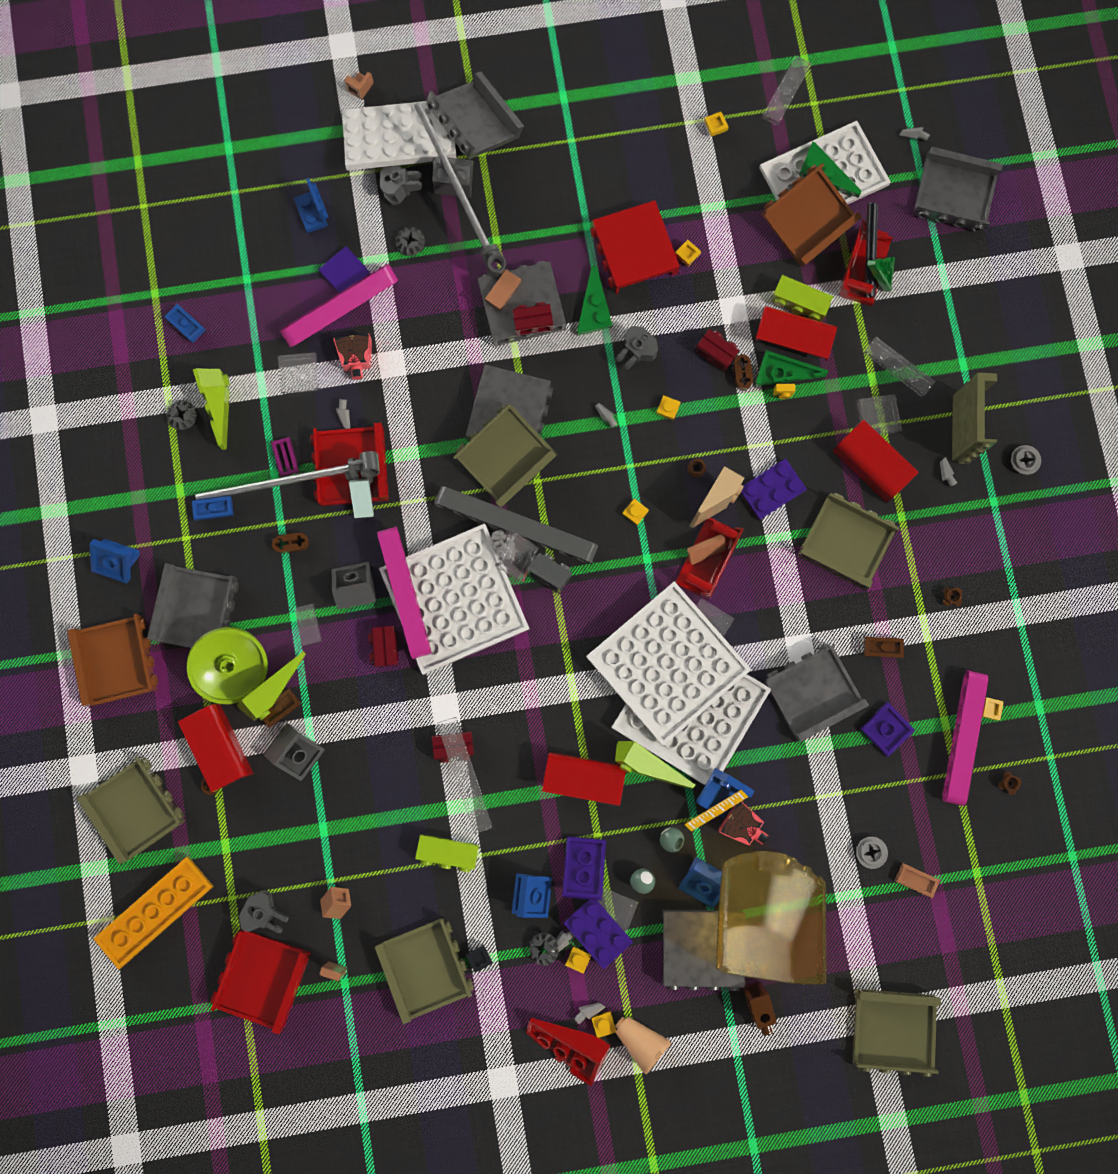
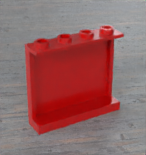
(634, 245)
(334, 449)
(260, 980)

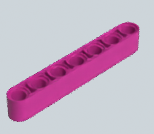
(338, 305)
(404, 593)
(965, 738)

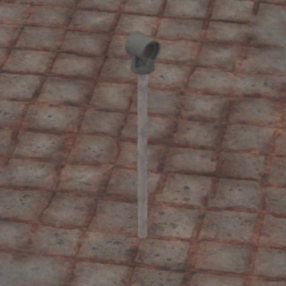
(490, 252)
(367, 465)

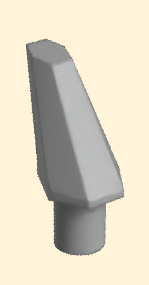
(915, 133)
(343, 413)
(606, 415)
(947, 472)
(563, 938)
(588, 1011)

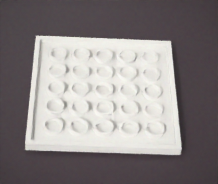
(461, 598)
(668, 663)
(710, 737)

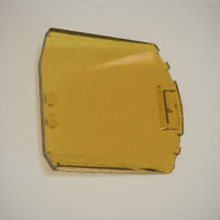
(771, 920)

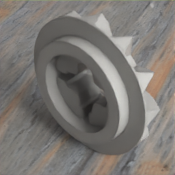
(1029, 453)
(498, 540)
(879, 857)

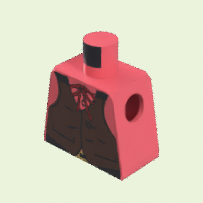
(354, 353)
(743, 825)

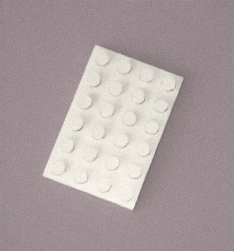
(391, 136)
(849, 151)

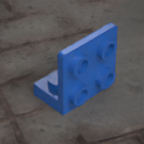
(312, 208)
(719, 788)

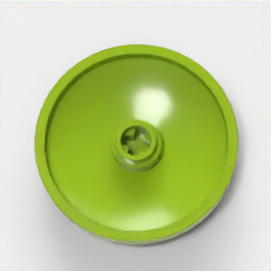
(226, 665)

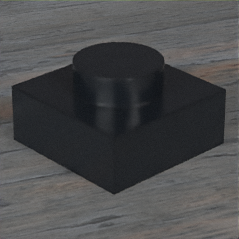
(479, 958)

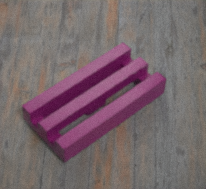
(289, 472)

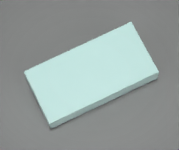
(361, 498)

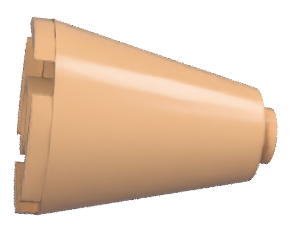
(642, 1043)

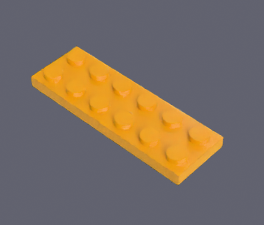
(153, 912)

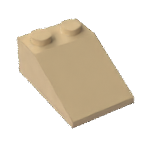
(724, 491)

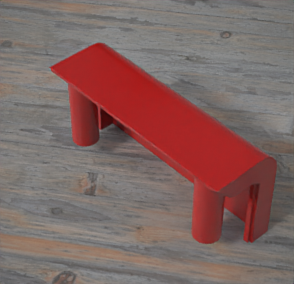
(854, 283)
(796, 332)
(875, 461)
(704, 576)
(215, 747)
(584, 778)

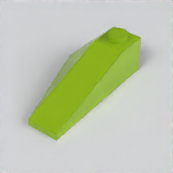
(215, 390)
(260, 700)
(640, 761)

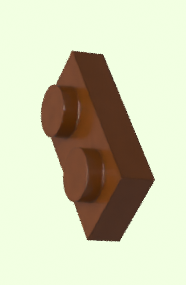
(883, 647)
(282, 707)

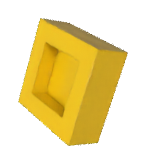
(716, 124)
(687, 253)
(784, 391)
(668, 408)
(635, 512)
(992, 709)
(578, 959)
(603, 1024)

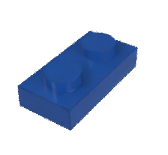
(185, 323)
(212, 508)

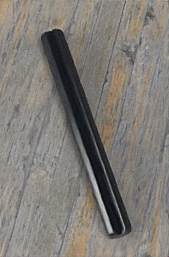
(871, 244)

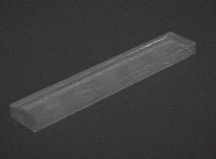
(464, 775)

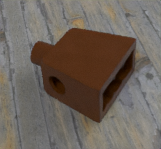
(760, 1007)

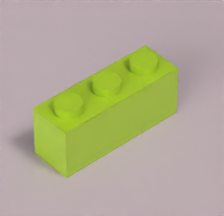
(801, 298)
(447, 853)

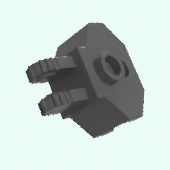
(398, 183)
(639, 346)
(263, 913)

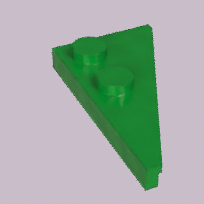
(833, 172)
(883, 272)
(595, 311)
(781, 369)

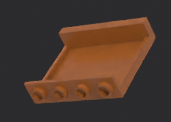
(809, 215)
(112, 661)

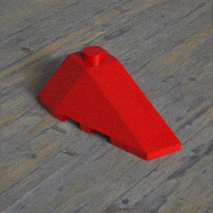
(577, 1049)

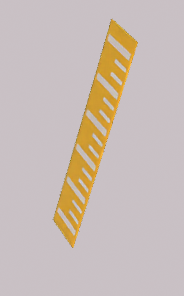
(716, 810)

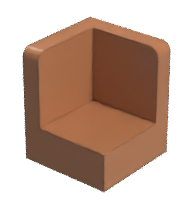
(359, 85)
(335, 903)

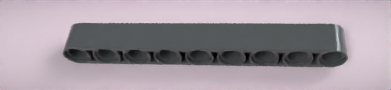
(508, 521)

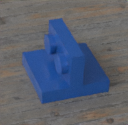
(112, 559)
(702, 882)
(531, 896)

